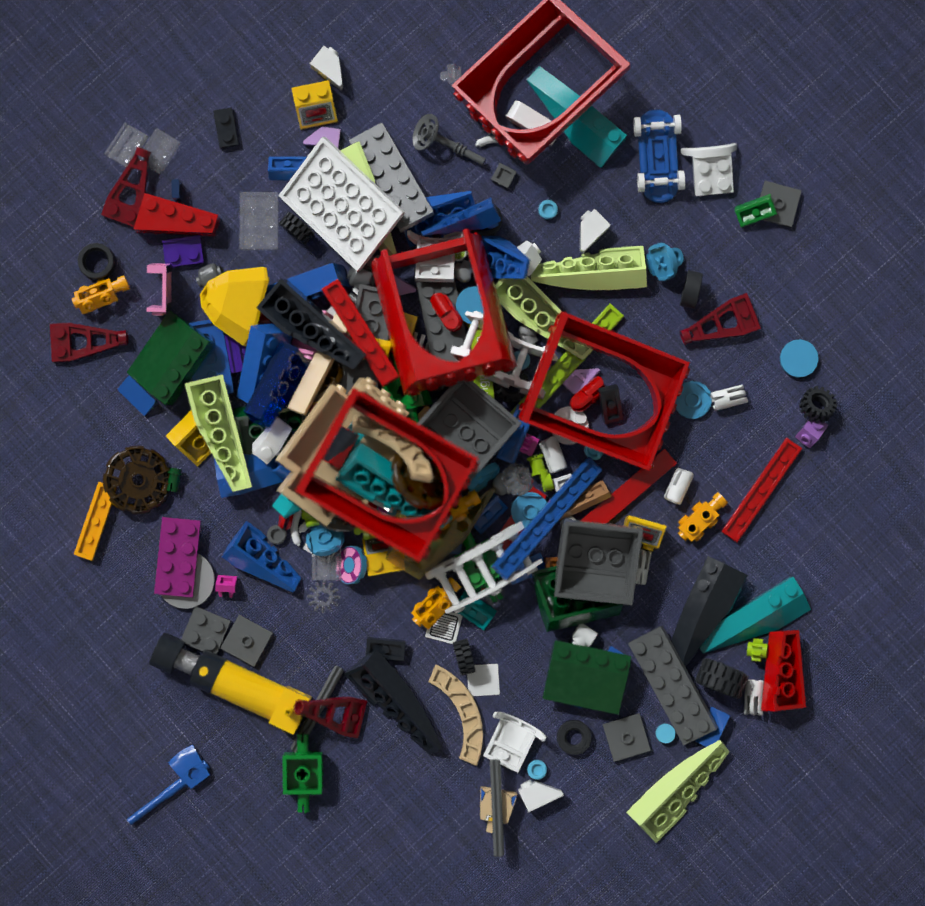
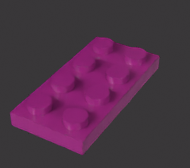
(177, 557)

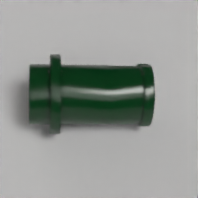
(174, 479)

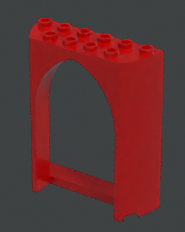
(484, 81)
(416, 366)
(659, 370)
(405, 534)

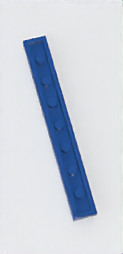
(546, 518)

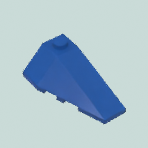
(473, 218)
(255, 556)

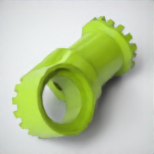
(538, 468)

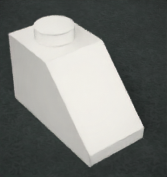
(328, 66)
(591, 229)
(532, 252)
(271, 440)
(537, 794)

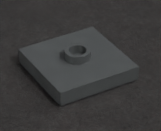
(785, 202)
(246, 640)
(626, 737)

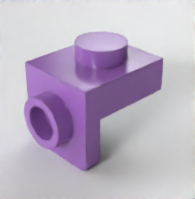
(811, 432)

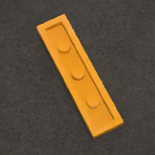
(94, 524)

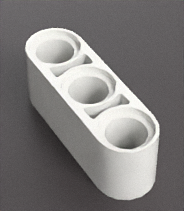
(526, 117)

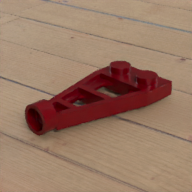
(113, 206)
(743, 313)
(61, 341)
(351, 719)

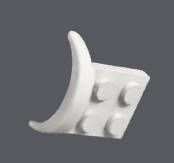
(712, 168)
(436, 269)
(511, 741)

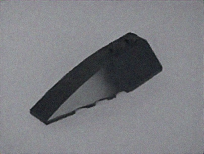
(308, 323)
(706, 606)
(387, 689)

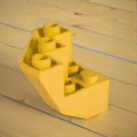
(232, 300)

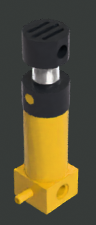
(231, 682)

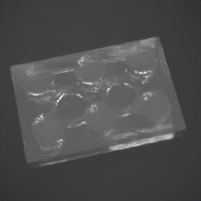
(259, 220)

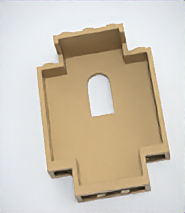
(310, 435)

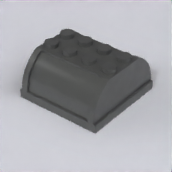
(471, 421)
(597, 561)

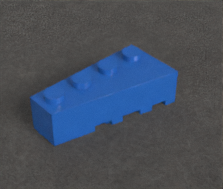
(313, 281)
(260, 349)

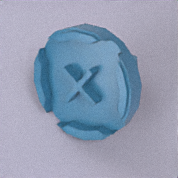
(663, 261)

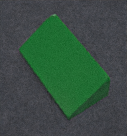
(755, 210)

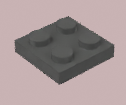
(205, 630)

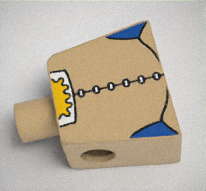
(508, 802)

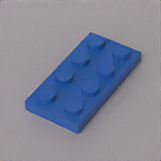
(217, 360)

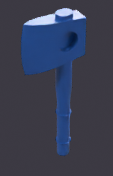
(191, 771)

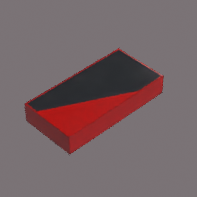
(341, 447)

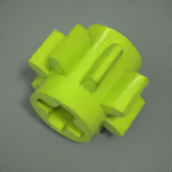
(757, 650)

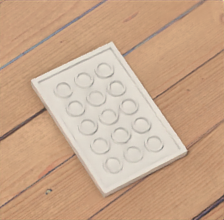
(341, 204)

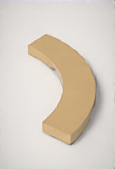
(408, 450)
(467, 709)

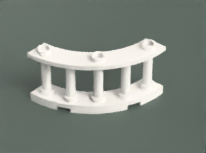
(500, 377)
(475, 553)

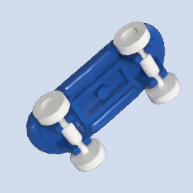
(658, 155)

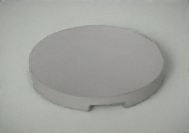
(203, 586)

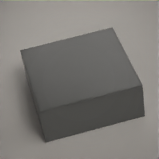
(503, 176)

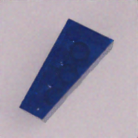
(277, 385)

